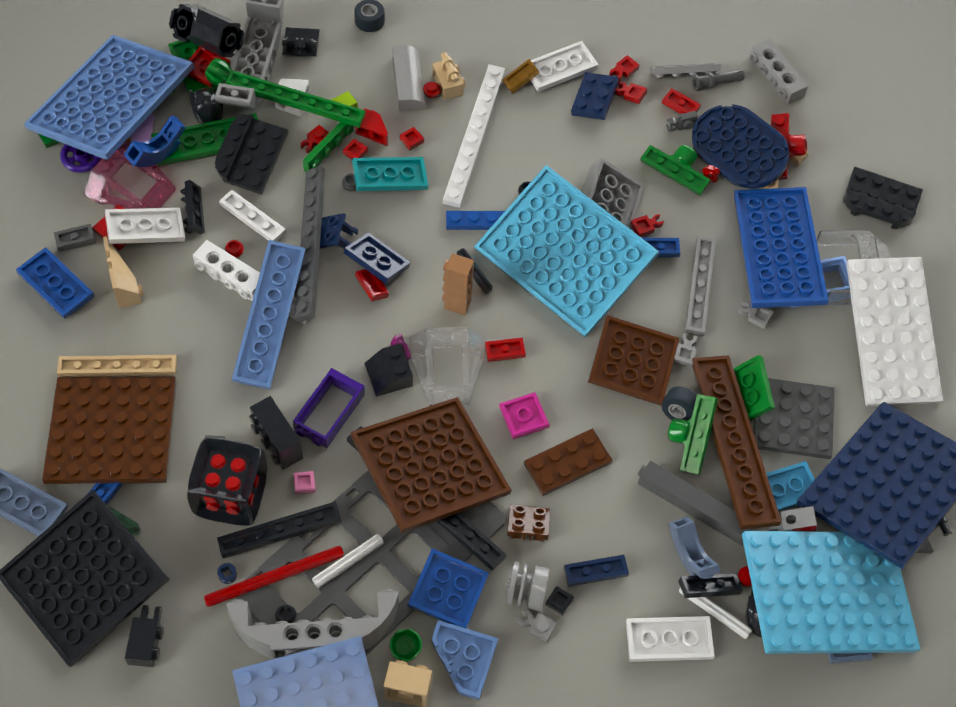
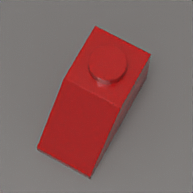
(373, 128)

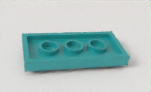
(390, 174)

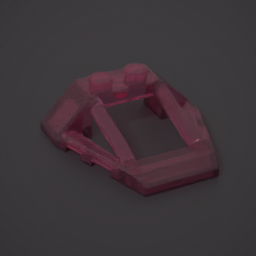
(101, 177)

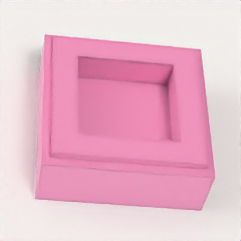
(304, 482)

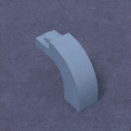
(690, 549)

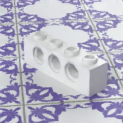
(210, 253)

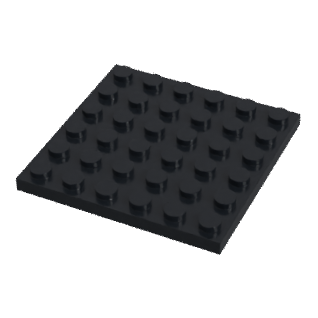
(82, 578)

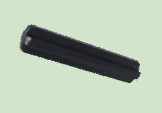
(478, 275)

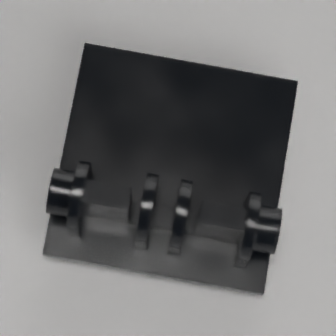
(300, 41)

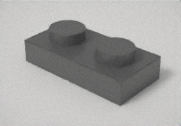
(74, 237)

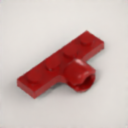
(796, 143)

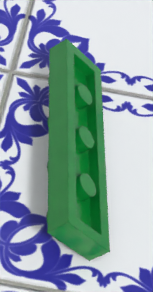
(326, 146)

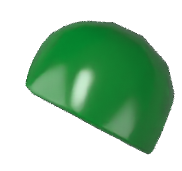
(405, 645)

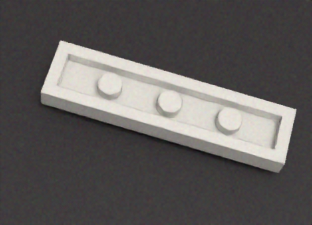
(252, 216)

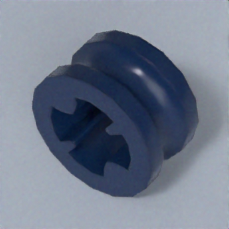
(227, 566)

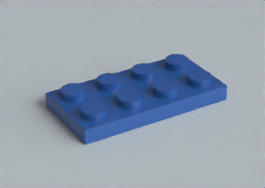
(55, 283)

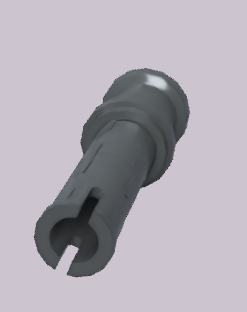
(710, 79)

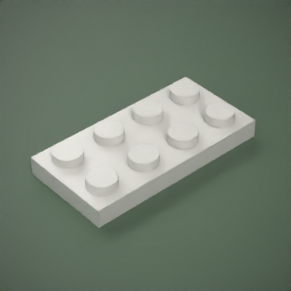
(563, 66)
(144, 225)
(669, 638)

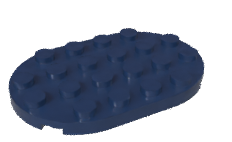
(740, 145)

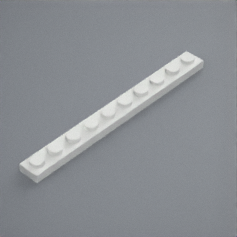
(473, 136)

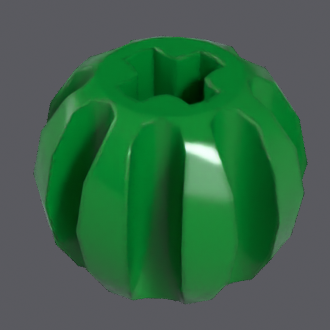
(217, 71)

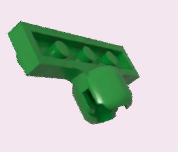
(677, 167)
(694, 433)

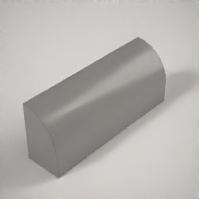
(408, 78)

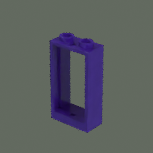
(340, 381)

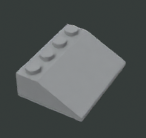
(613, 190)

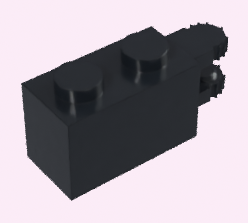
(144, 638)

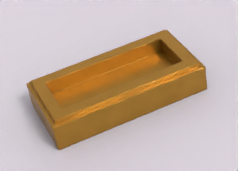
(520, 76)

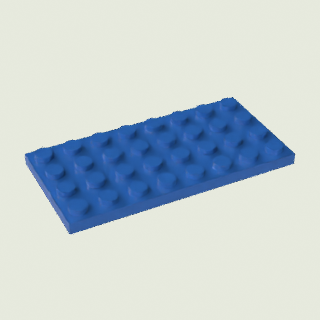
(780, 248)

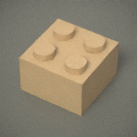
(408, 683)

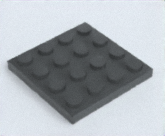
(799, 421)

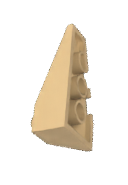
(122, 279)

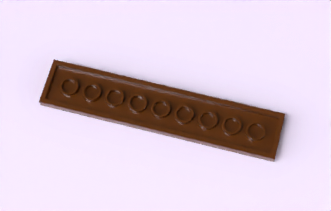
(736, 444)

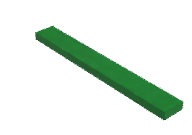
(298, 99)

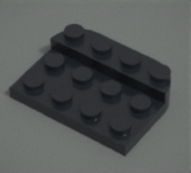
(249, 153)
(881, 198)

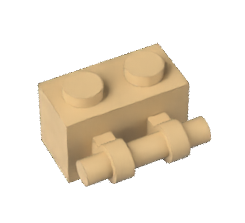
(448, 77)

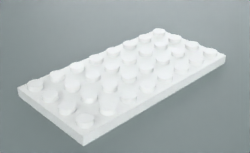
(894, 331)

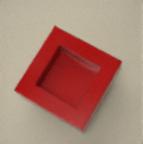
(412, 138)
(355, 149)

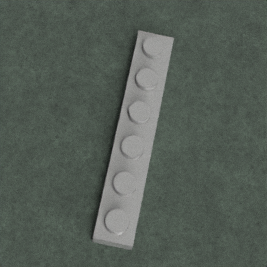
(700, 286)

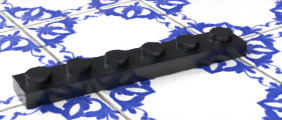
(279, 529)

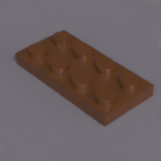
(567, 462)

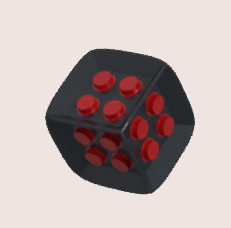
(227, 481)

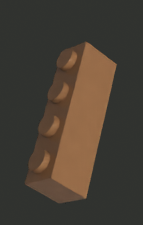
(458, 283)

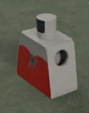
(797, 520)

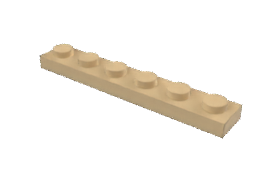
(117, 365)

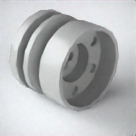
(527, 586)

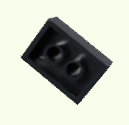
(275, 433)

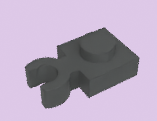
(685, 121)

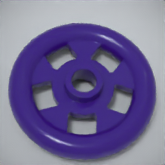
(68, 162)

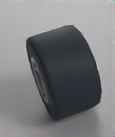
(369, 15)
(679, 403)

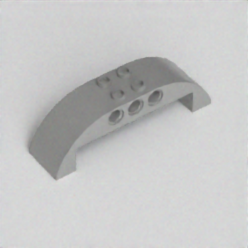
(257, 51)

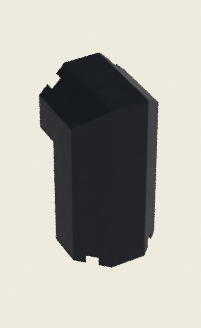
(206, 29)

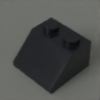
(389, 370)

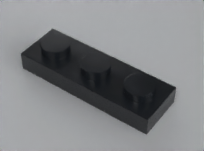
(715, 586)

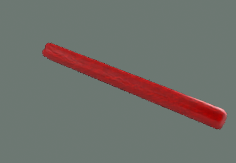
(273, 576)

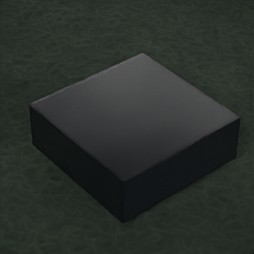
(559, 600)

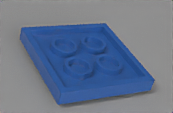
(448, 589)

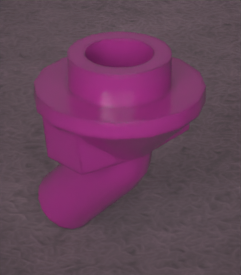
(399, 339)

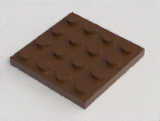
(633, 360)

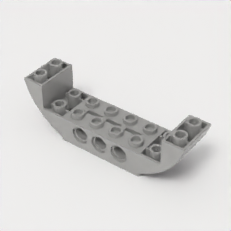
(290, 638)

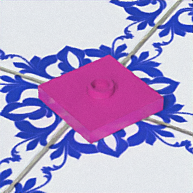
(524, 415)

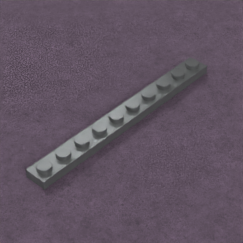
(310, 240)

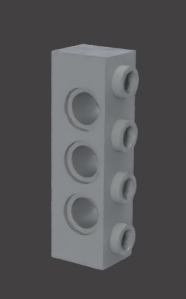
(778, 71)

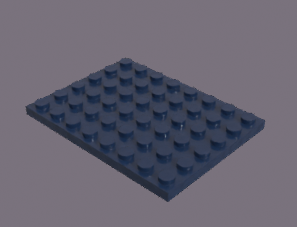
(887, 485)

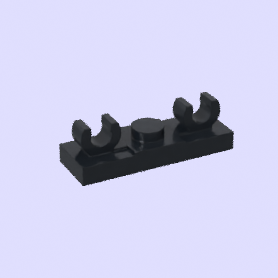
(193, 207)

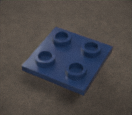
(331, 228)

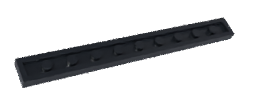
(468, 535)

